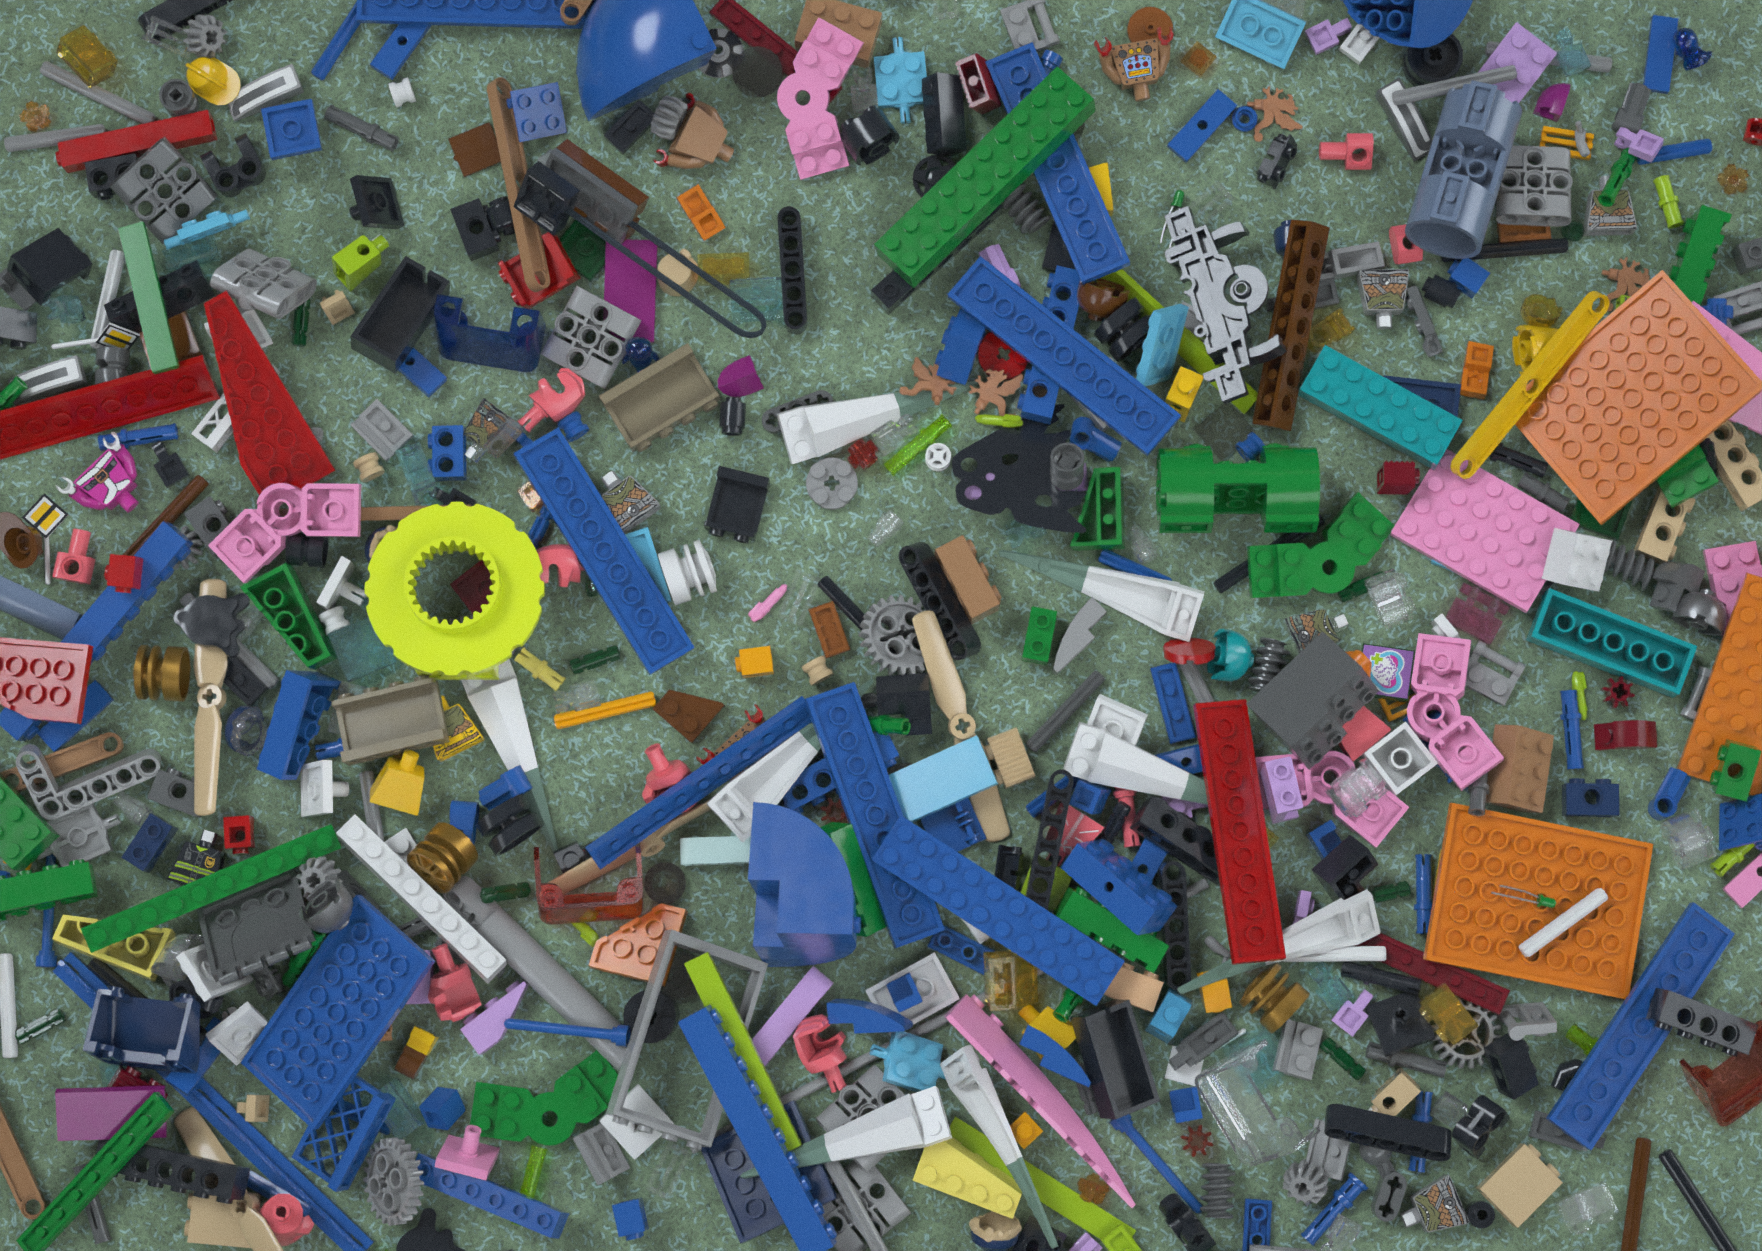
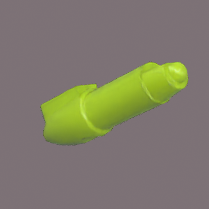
(1006, 421)
(1579, 684)
(587, 933)

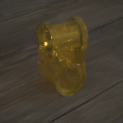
(1332, 328)

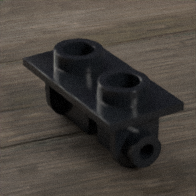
(1283, 150)
(1008, 861)

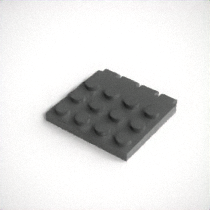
(255, 927)

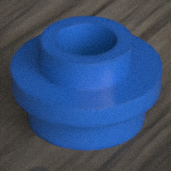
(1244, 111)

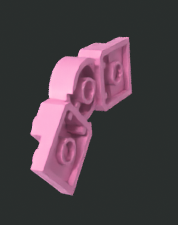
(819, 69)
(261, 533)
(1727, 569)
(1438, 683)
(1370, 825)

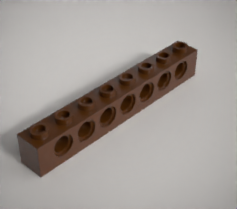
(1292, 322)

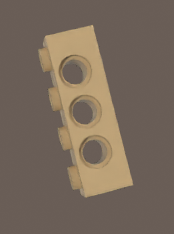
(1731, 472)
(1656, 519)

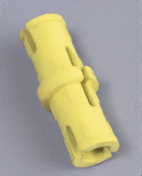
(539, 669)

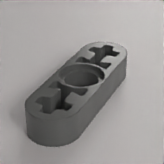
(787, 406)

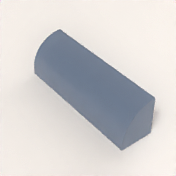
(36, 609)

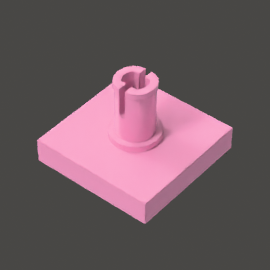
(467, 1154)

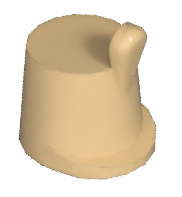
(677, 272)

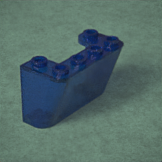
(509, 350)

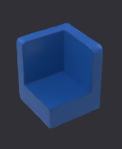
(1324, 839)
(904, 993)
(1185, 1104)
(442, 1108)

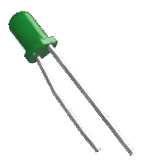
(1177, 202)
(1541, 900)

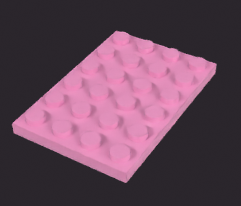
(1482, 531)

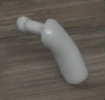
(1580, 135)
(1217, 948)

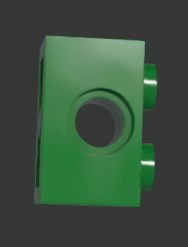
(1039, 635)
(1736, 785)

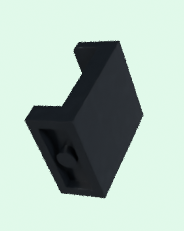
(48, 265)
(737, 504)

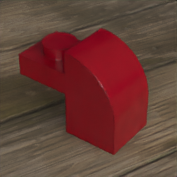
(1625, 735)

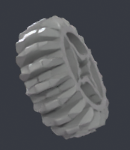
(1448, 1049)

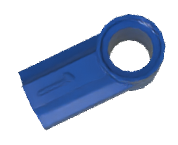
(1094, 439)
(509, 785)
(1669, 792)

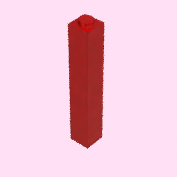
(179, 130)

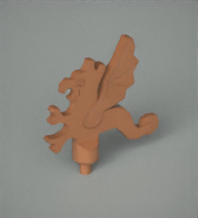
(1272, 110)
(1626, 280)
(929, 383)
(990, 391)

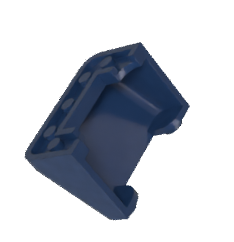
(145, 1031)

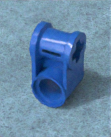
(464, 817)

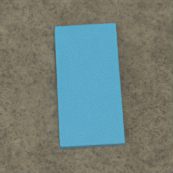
(943, 779)

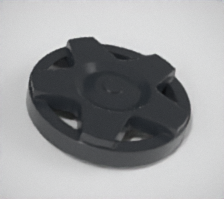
(932, 174)

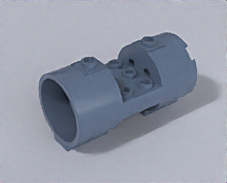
(1463, 171)

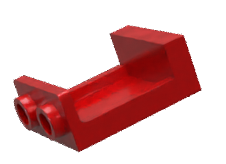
(560, 269)

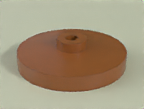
(1145, 22)

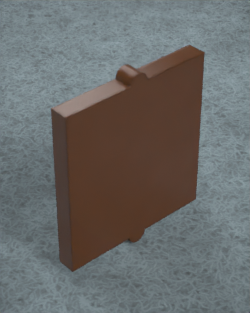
(475, 149)

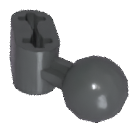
(1383, 1194)

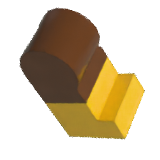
(415, 1052)

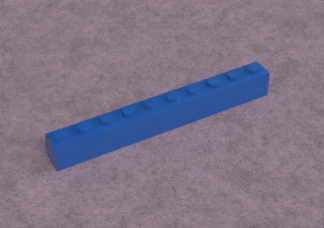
(113, 609)
(757, 1131)

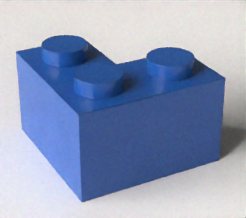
(961, 347)

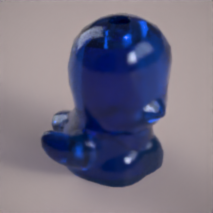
(1688, 48)
(639, 353)

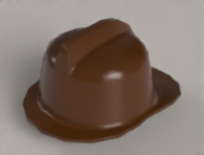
(18, 541)

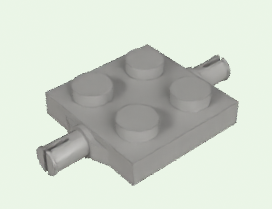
(81, 836)

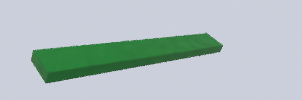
(96, 1174)

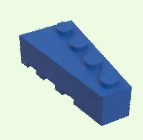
(295, 722)

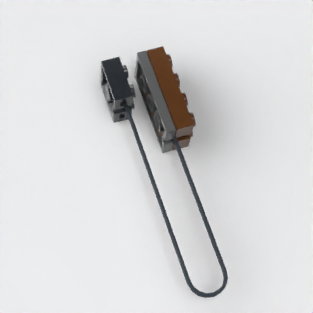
(579, 186)

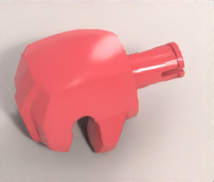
(552, 404)
(565, 560)
(663, 775)
(452, 988)
(820, 1053)
(286, 1218)

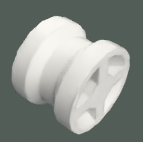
(402, 92)
(935, 453)
(334, 619)

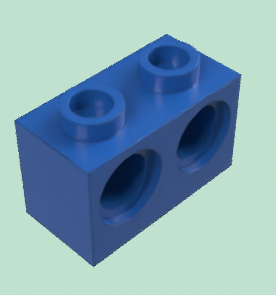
(453, 452)
(630, 1218)

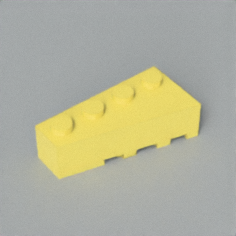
(132, 954)
(968, 1177)

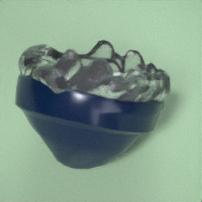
(245, 730)

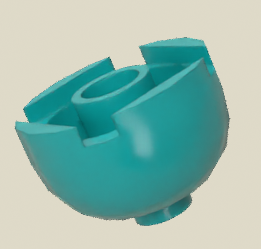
(1231, 656)

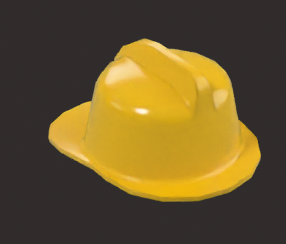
(213, 80)

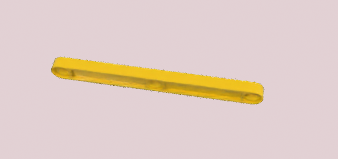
(1542, 370)

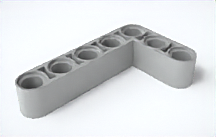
(84, 784)

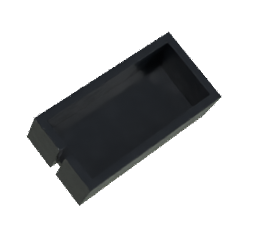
(399, 315)
(1115, 1059)

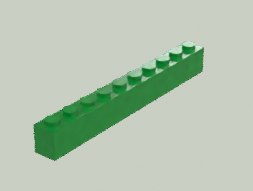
(210, 888)

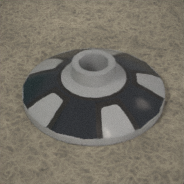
(721, 64)

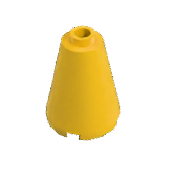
(1529, 343)

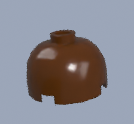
(1101, 298)

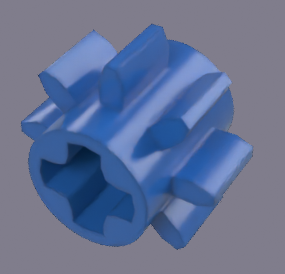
(1719, 309)

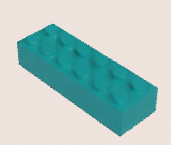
(1379, 407)
(1611, 643)

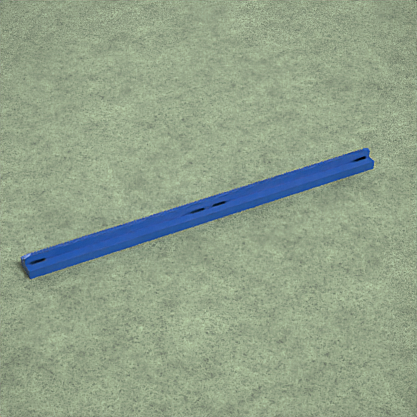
(240, 1132)

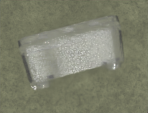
(1243, 1111)

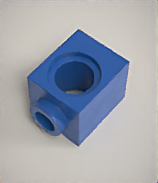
(1467, 276)
(1090, 797)

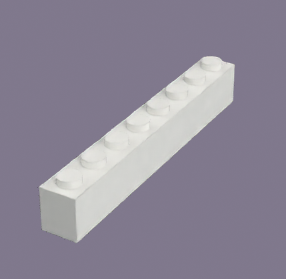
(421, 898)

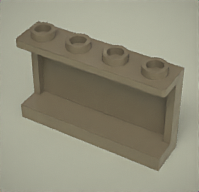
(660, 398)
(391, 720)

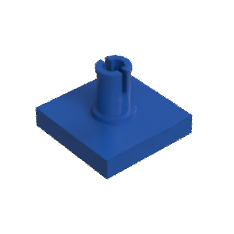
(291, 129)

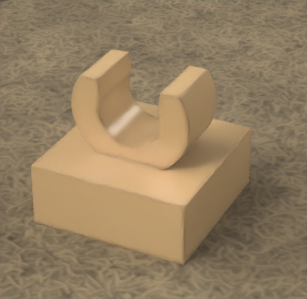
(337, 307)
(255, 1107)

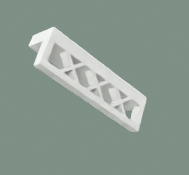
(223, 429)

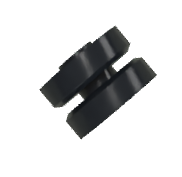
(1420, 68)
(1125, 329)
(509, 824)

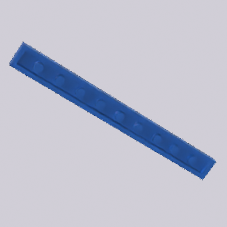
(699, 783)

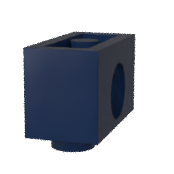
(1576, 806)
(149, 843)

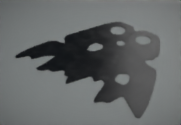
(1022, 481)

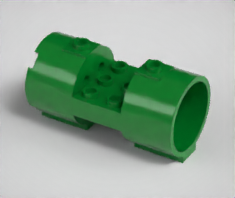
(1279, 488)

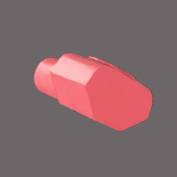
(1345, 150)
(1400, 253)
(76, 553)

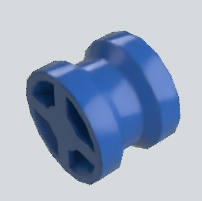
(573, 426)
(1250, 448)

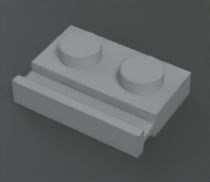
(381, 430)
(1297, 1049)
(601, 1153)
(1328, 1153)

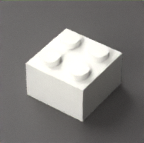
(1576, 559)
(1400, 758)

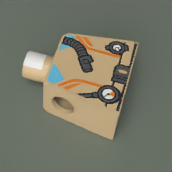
(1398, 1086)

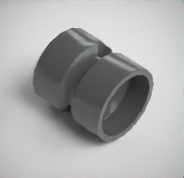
(181, 103)
(111, 363)
(1066, 466)

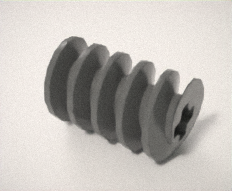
(1025, 210)
(1630, 565)
(1268, 663)
(1217, 1190)

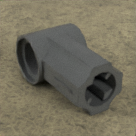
(1631, 112)

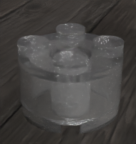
(1356, 788)
(1688, 839)

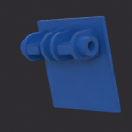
(537, 111)
(1741, 823)
(955, 825)

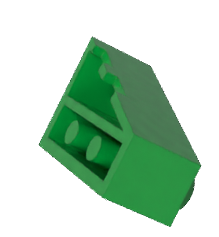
(1102, 512)

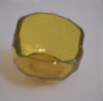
(1540, 311)

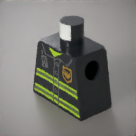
(197, 860)

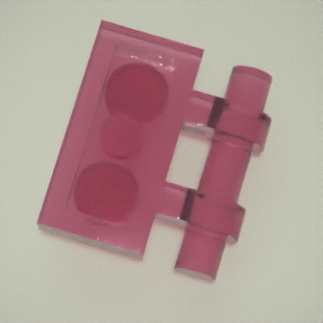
(1473, 620)

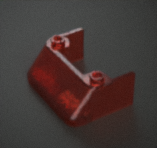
(593, 907)
(1732, 1086)

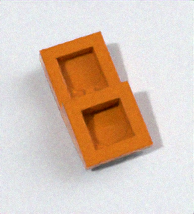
(700, 212)
(1476, 370)

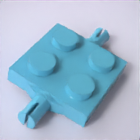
(900, 79)
(213, 224)
(910, 1061)

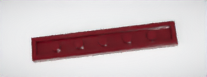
(756, 34)
(1460, 982)

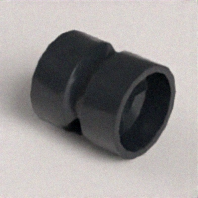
(307, 549)

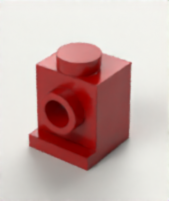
(232, 826)

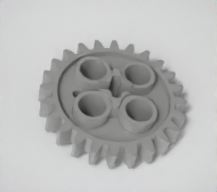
(893, 615)
(393, 1181)

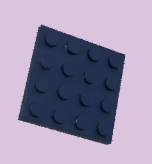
(747, 1199)

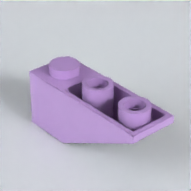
(488, 1028)

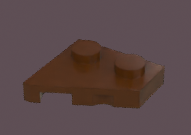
(687, 712)

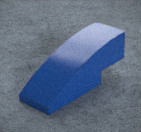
(866, 1016)
(1054, 1055)

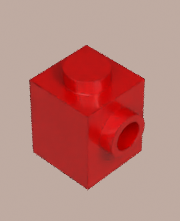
(124, 572)

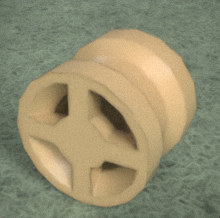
(369, 467)
(817, 670)

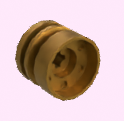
(157, 672)
(443, 857)
(1274, 997)

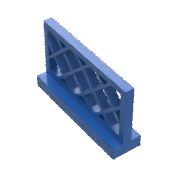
(357, 1145)

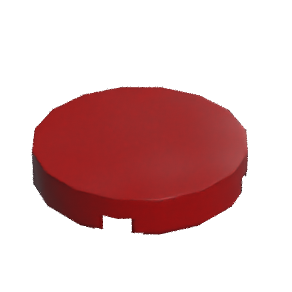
(1196, 649)

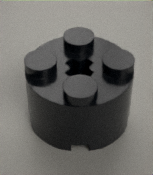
(868, 135)
(666, 1019)

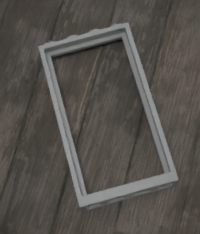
(647, 1123)

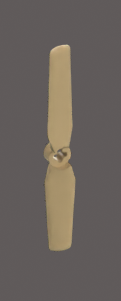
(209, 670)
(952, 701)
(649, 846)
(203, 1143)

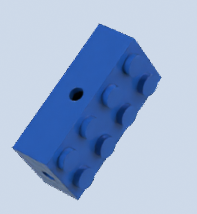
(1119, 886)

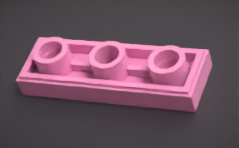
(1745, 883)

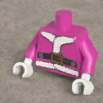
(106, 480)

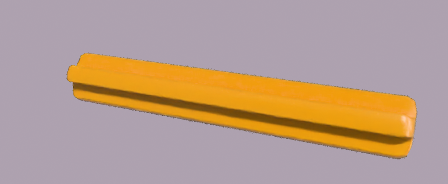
(606, 710)

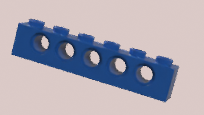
(1042, 408)
(817, 794)
(494, 1198)

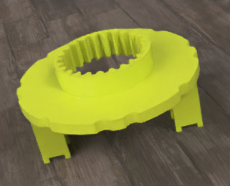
(478, 644)

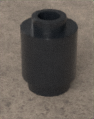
(1441, 291)
(732, 416)
(1472, 1209)

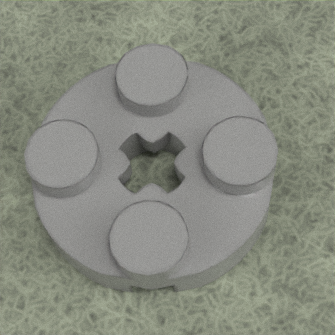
(821, 494)

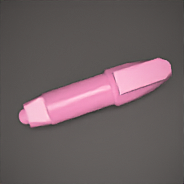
(763, 608)

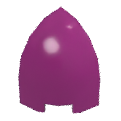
(1552, 101)
(740, 378)

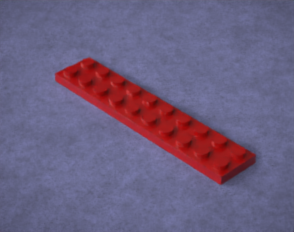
(105, 406)
(1239, 832)

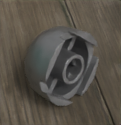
(1701, 612)
(327, 908)

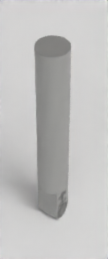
(535, 965)

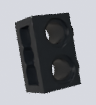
(108, 167)

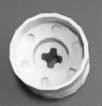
(687, 572)

